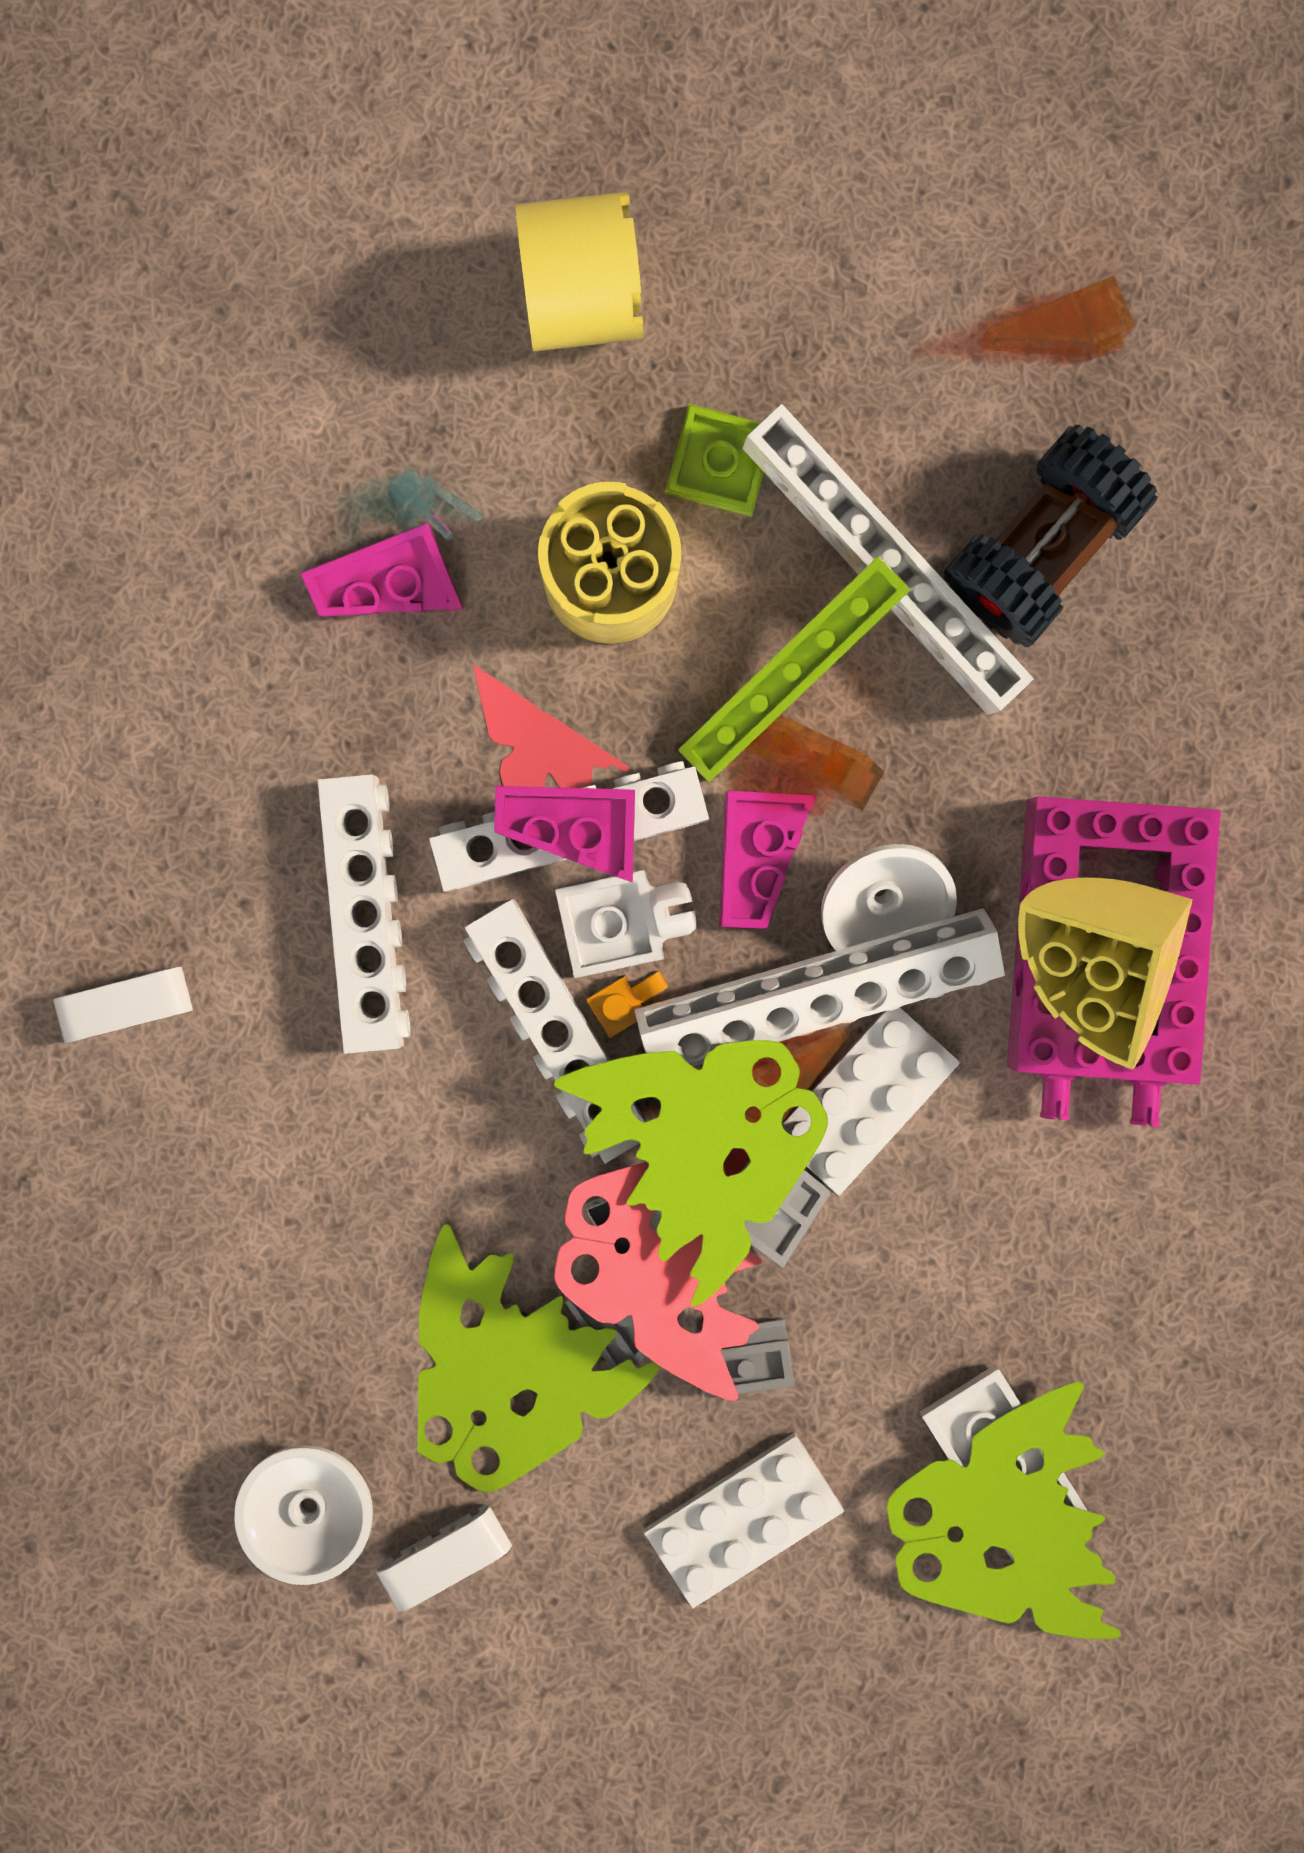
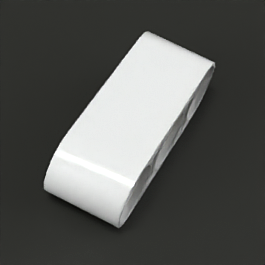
(123, 1004)
(444, 1560)

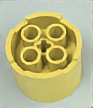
(580, 271)
(582, 590)

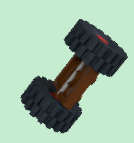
(1085, 499)

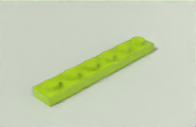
(795, 668)

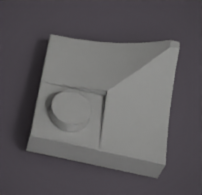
(782, 1234)

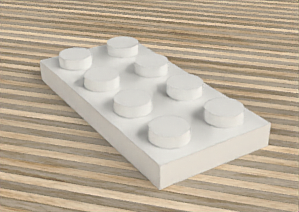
(872, 1095)
(969, 1410)
(743, 1520)

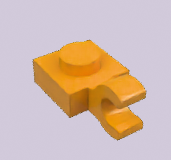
(616, 1002)

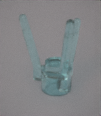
(417, 499)

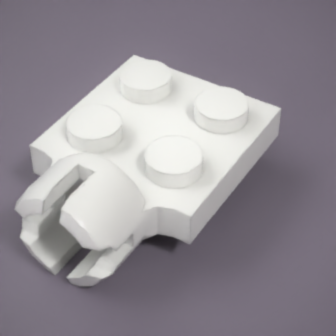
(621, 922)

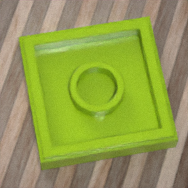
(712, 464)

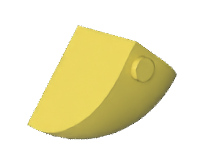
(1103, 958)

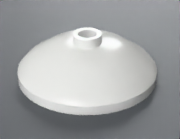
(916, 895)
(298, 1543)

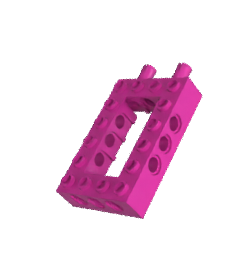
(1051, 853)

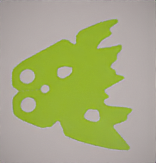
(693, 1136)
(501, 1358)
(1014, 1512)

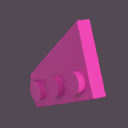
(387, 576)
(573, 823)
(756, 852)

